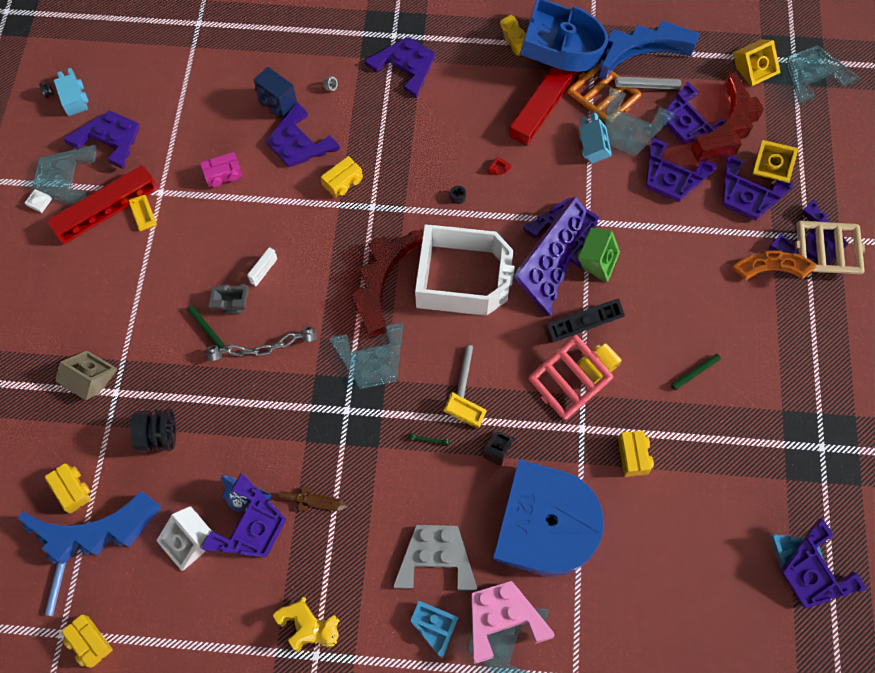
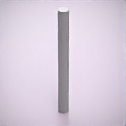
(464, 372)

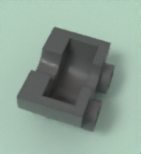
(229, 299)

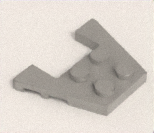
(436, 548)

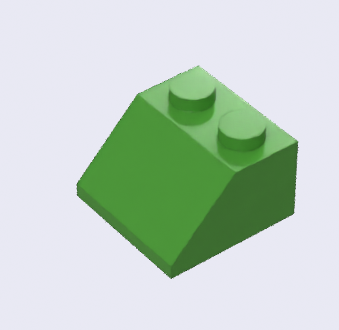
(599, 253)

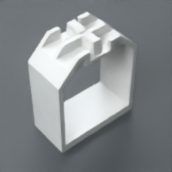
(467, 240)

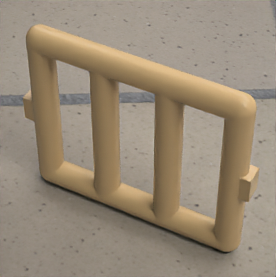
(859, 249)

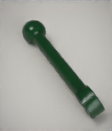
(412, 437)

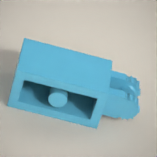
(71, 93)
(594, 139)

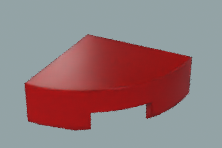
(498, 167)

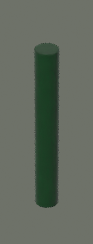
(206, 328)
(696, 371)

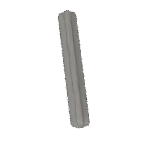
(651, 83)

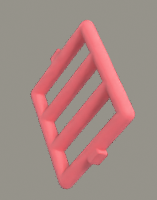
(578, 401)

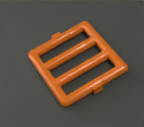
(584, 100)

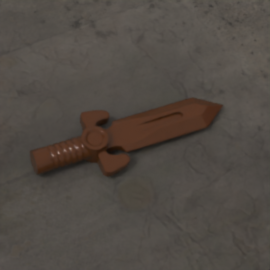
(313, 500)

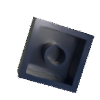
(275, 92)

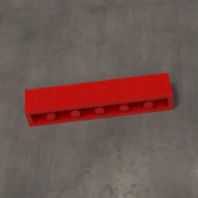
(540, 104)
(102, 204)

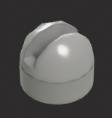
(330, 81)

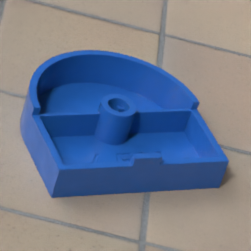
(564, 37)
(527, 538)

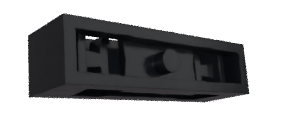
(584, 320)

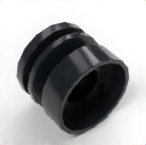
(153, 430)

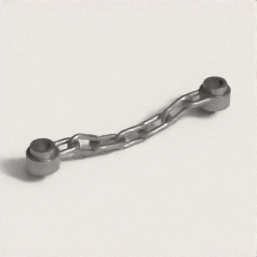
(214, 353)

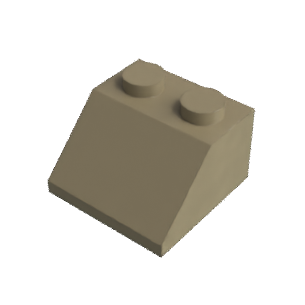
(85, 374)

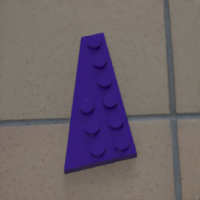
(550, 257)

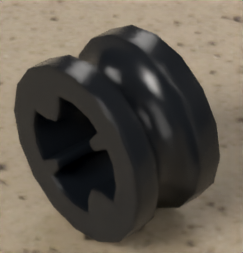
(46, 89)
(458, 189)

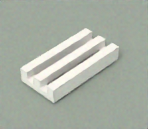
(262, 266)

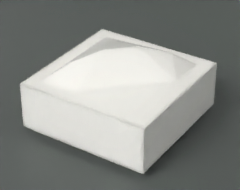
(38, 201)

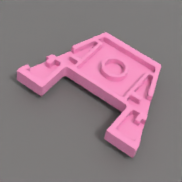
(501, 609)

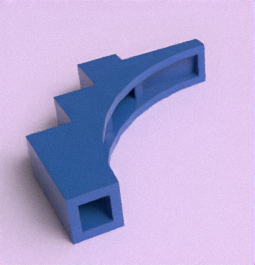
(645, 40)
(120, 527)

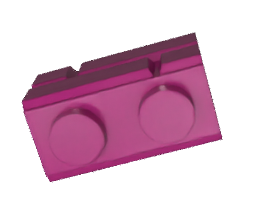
(221, 169)

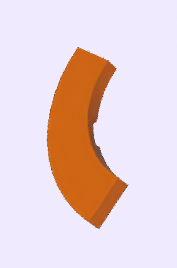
(774, 260)

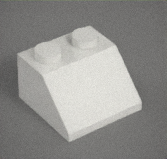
(183, 537)

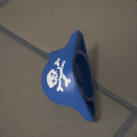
(236, 501)

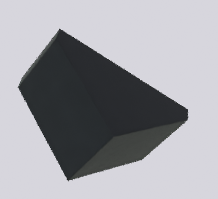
(498, 447)

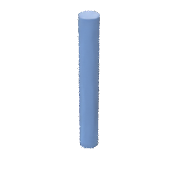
(55, 587)

